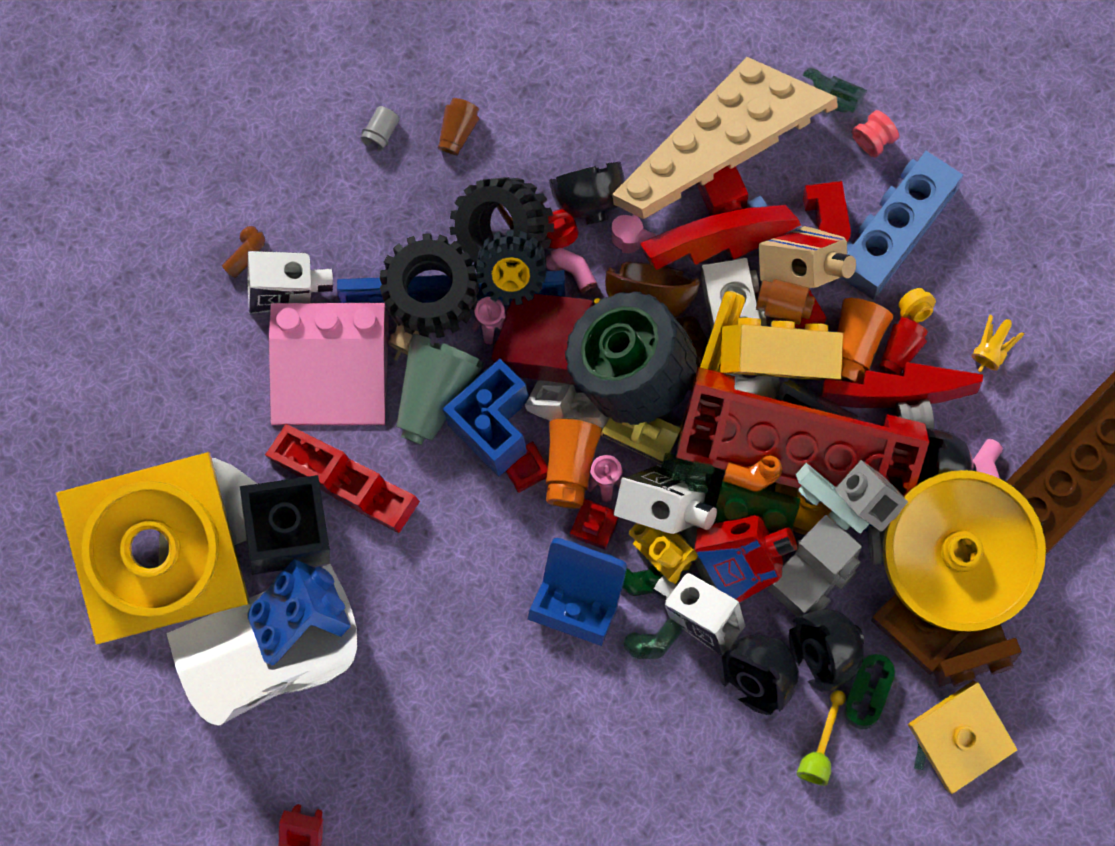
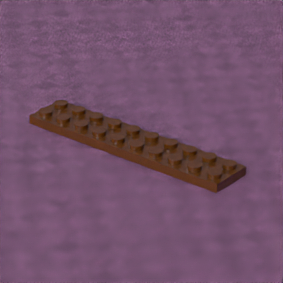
(1059, 483)

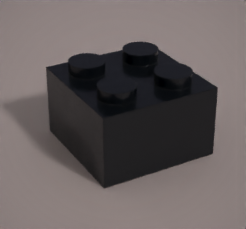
(284, 524)

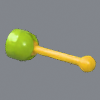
(816, 766)

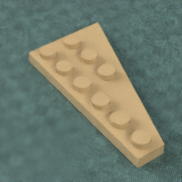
(723, 131)

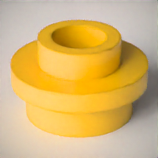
(917, 305)

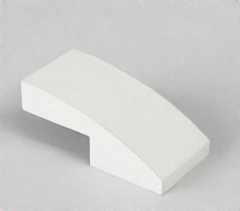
(561, 401)

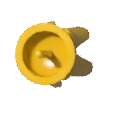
(990, 350)

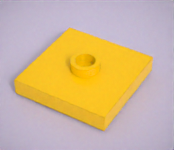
(962, 737)

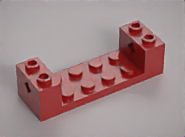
(745, 427)

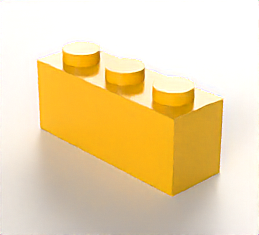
(781, 350)

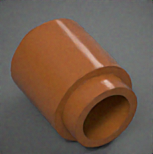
(785, 301)

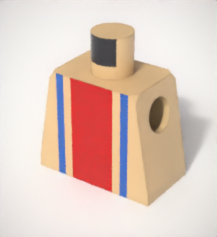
(806, 258)

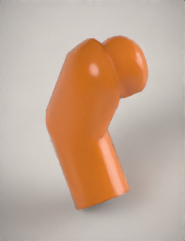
(757, 476)

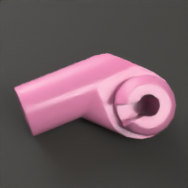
(575, 264)
(987, 457)

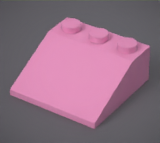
(328, 363)

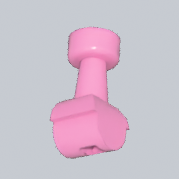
(628, 233)

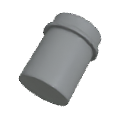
(380, 127)

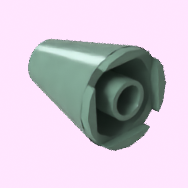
(430, 382)

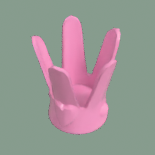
(489, 316)
(605, 472)

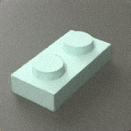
(818, 489)

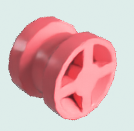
(875, 133)

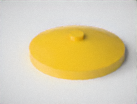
(964, 551)

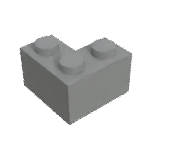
(821, 562)

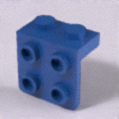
(579, 591)
(293, 603)

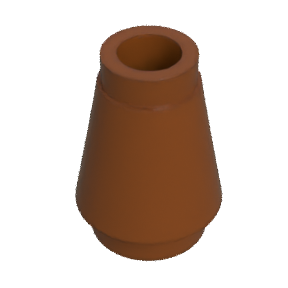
(457, 125)

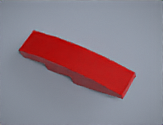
(729, 231)
(915, 384)
(343, 478)

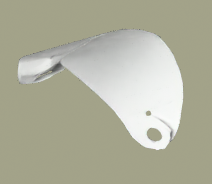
(220, 654)

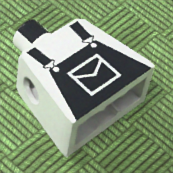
(283, 279)
(661, 502)
(702, 611)

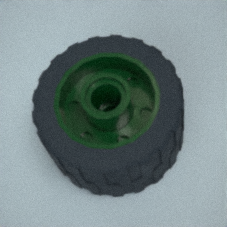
(631, 358)

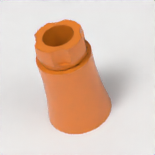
(862, 329)
(570, 461)

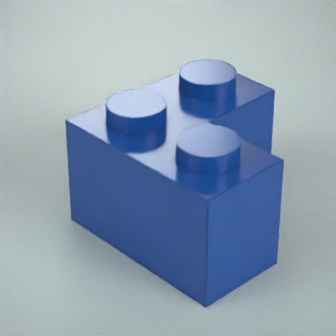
(482, 416)

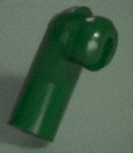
(641, 582)

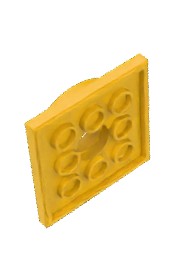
(202, 560)

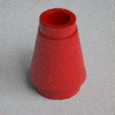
(902, 345)

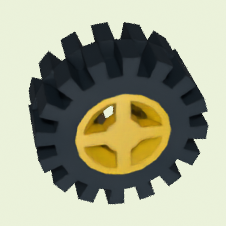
(506, 279)

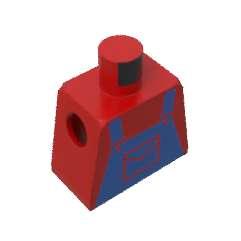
(743, 555)

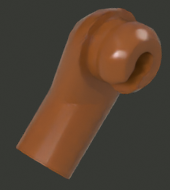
(238, 261)

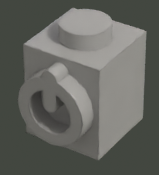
(871, 496)

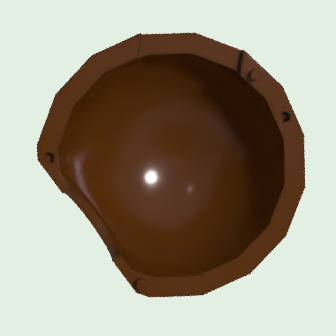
(665, 284)

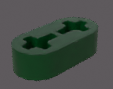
(860, 688)

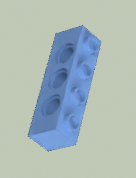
(927, 176)

